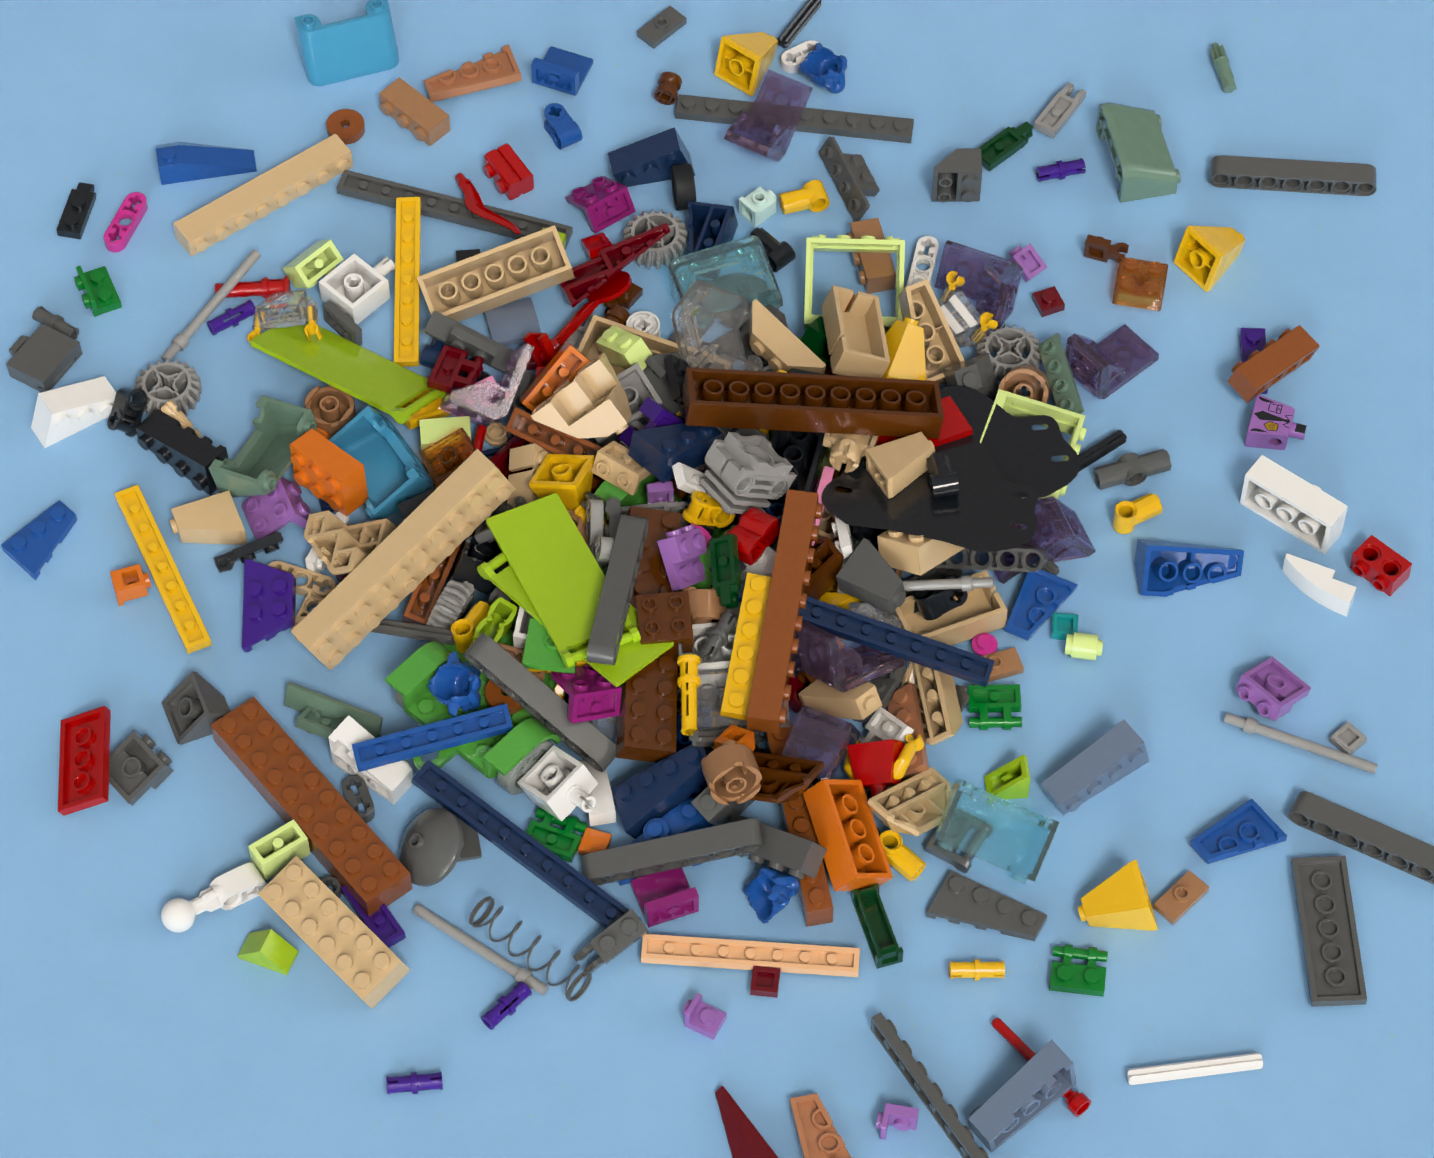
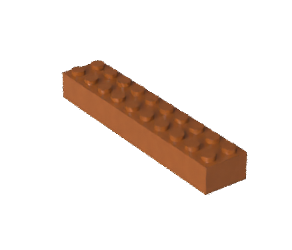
(303, 793)

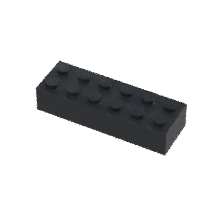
(803, 451)

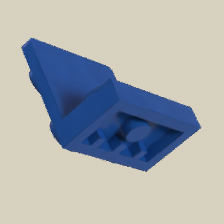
(561, 70)

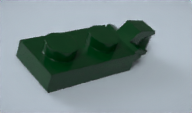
(1005, 145)
(725, 569)

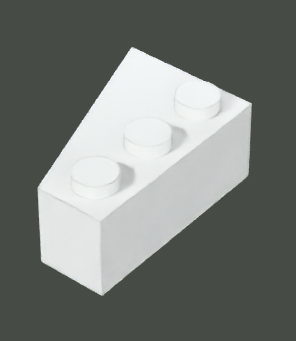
(71, 409)
(387, 781)

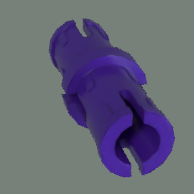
(1060, 170)
(217, 325)
(506, 1005)
(414, 1083)

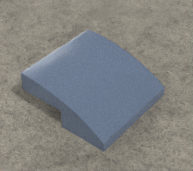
(512, 321)

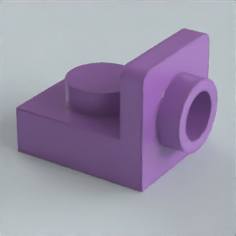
(1028, 260)
(659, 492)
(703, 1017)
(899, 1116)

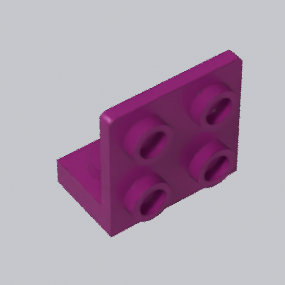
(602, 202)
(589, 694)
(665, 896)

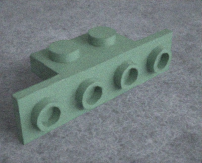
(1060, 374)
(324, 714)

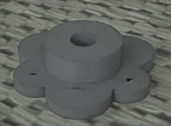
(963, 697)

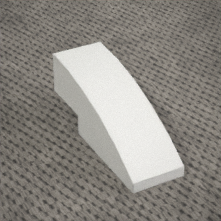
(1319, 584)
(604, 809)

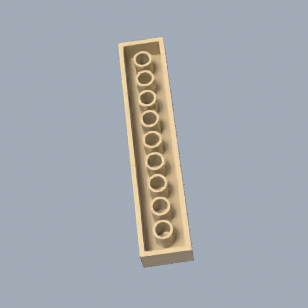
(403, 560)

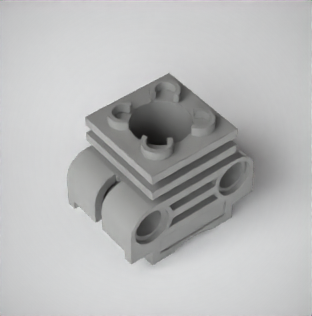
(745, 473)

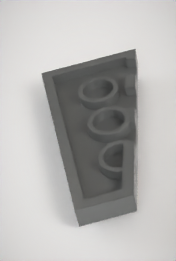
(978, 905)

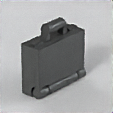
(42, 358)

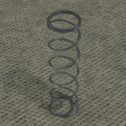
(567, 993)

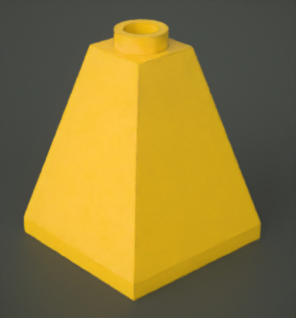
(745, 59)
(1208, 253)
(906, 351)
(566, 475)
(1120, 902)

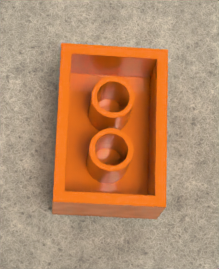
(328, 472)

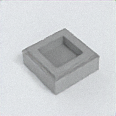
(1347, 739)

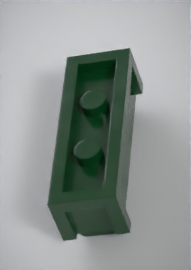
(876, 927)

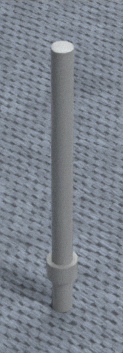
(181, 340)
(966, 583)
(1251, 726)
(520, 974)

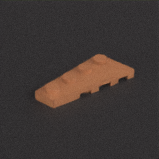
(473, 77)
(906, 708)
(816, 1129)

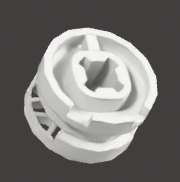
(645, 322)

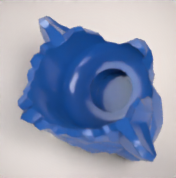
(825, 68)
(456, 685)
(770, 892)

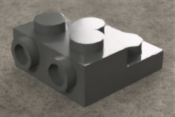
(137, 767)

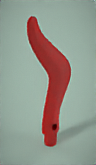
(475, 205)

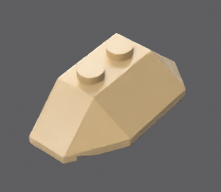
(778, 344)
(937, 702)
(913, 804)

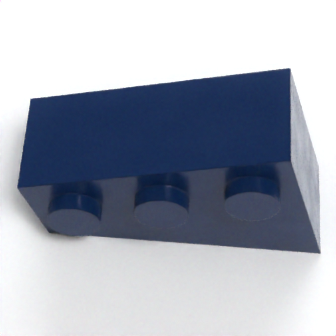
(649, 159)
(710, 225)
(665, 446)

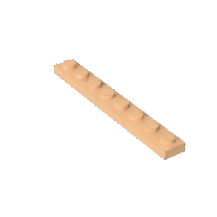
(746, 954)

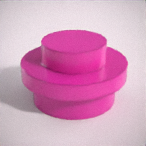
(984, 644)

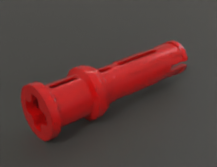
(263, 288)

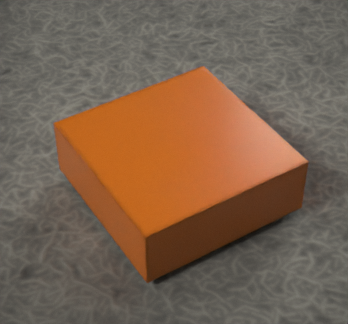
(594, 841)

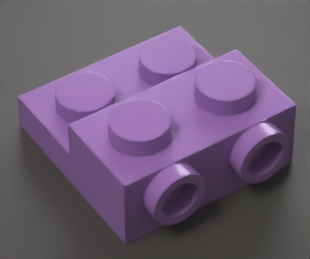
(681, 556)
(1271, 688)

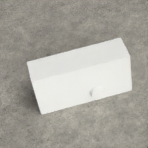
(1293, 504)

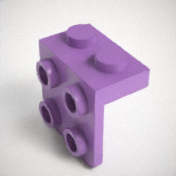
(275, 510)

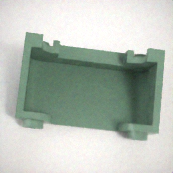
(1137, 151)
(266, 452)

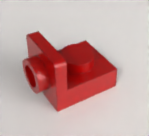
(594, 243)

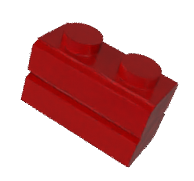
(508, 172)

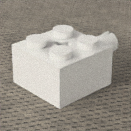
(357, 286)
(559, 784)

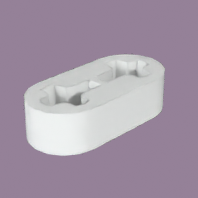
(796, 54)

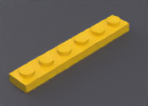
(745, 647)

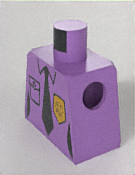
(1272, 425)

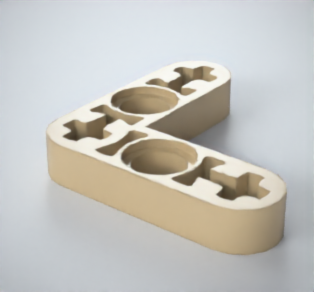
(313, 595)

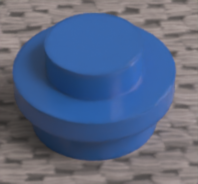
(655, 829)

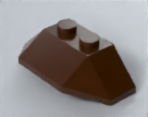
(824, 568)
(784, 777)

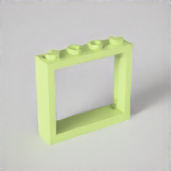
(844, 243)
(1021, 406)

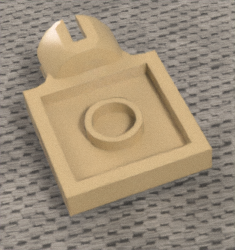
(848, 449)

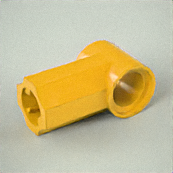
(811, 196)
(1129, 514)
(464, 629)
(900, 856)

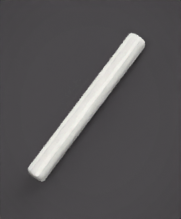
(1194, 1068)

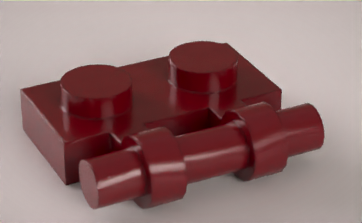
(448, 369)

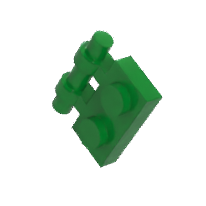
(993, 700)
(560, 842)
(1075, 977)

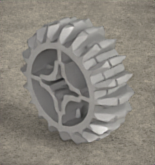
(662, 251)
(1009, 346)
(168, 383)
(451, 604)

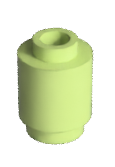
(1083, 646)

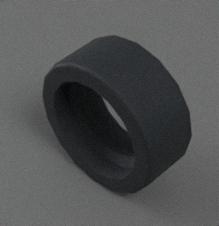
(683, 185)

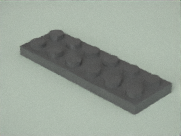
(1328, 931)

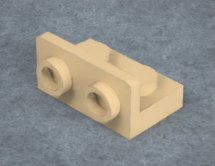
(618, 468)

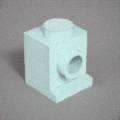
(758, 206)

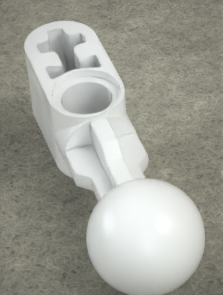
(224, 892)

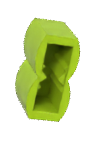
(498, 620)

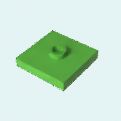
(541, 652)

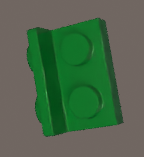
(98, 290)

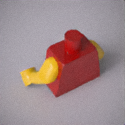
(880, 762)

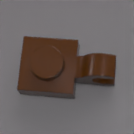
(1102, 250)
(628, 298)

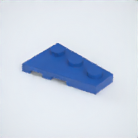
(38, 539)
(1037, 600)
(1238, 833)

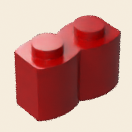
(754, 534)

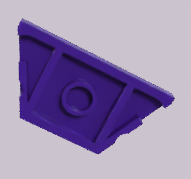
(267, 603)

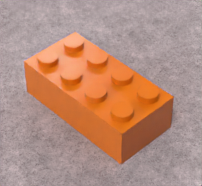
(848, 833)

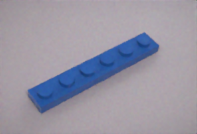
(432, 737)

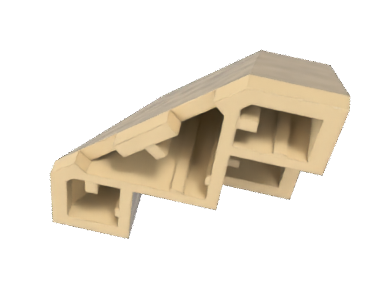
(589, 405)
(342, 545)

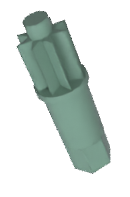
(1222, 66)

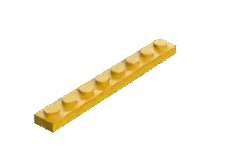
(406, 283)
(163, 569)

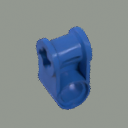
(561, 126)

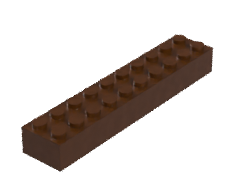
(811, 403)
(650, 696)

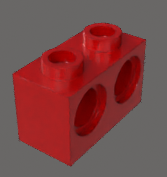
(1383, 562)

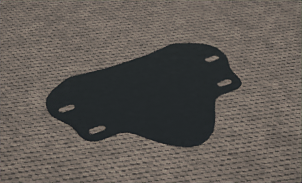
(1018, 450)
(973, 519)

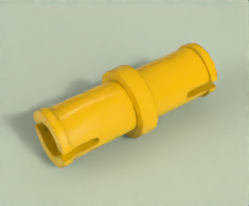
(976, 969)

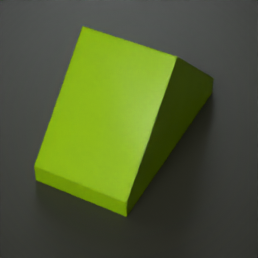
(1010, 780)
(269, 951)

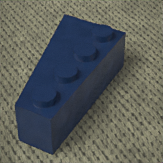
(660, 788)

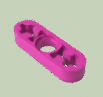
(127, 231)

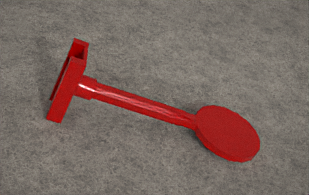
(547, 348)

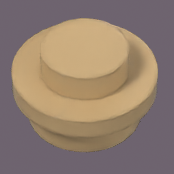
(496, 434)

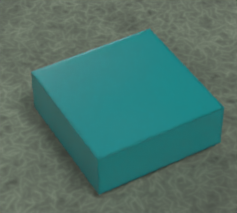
(1063, 624)

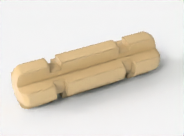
(170, 409)

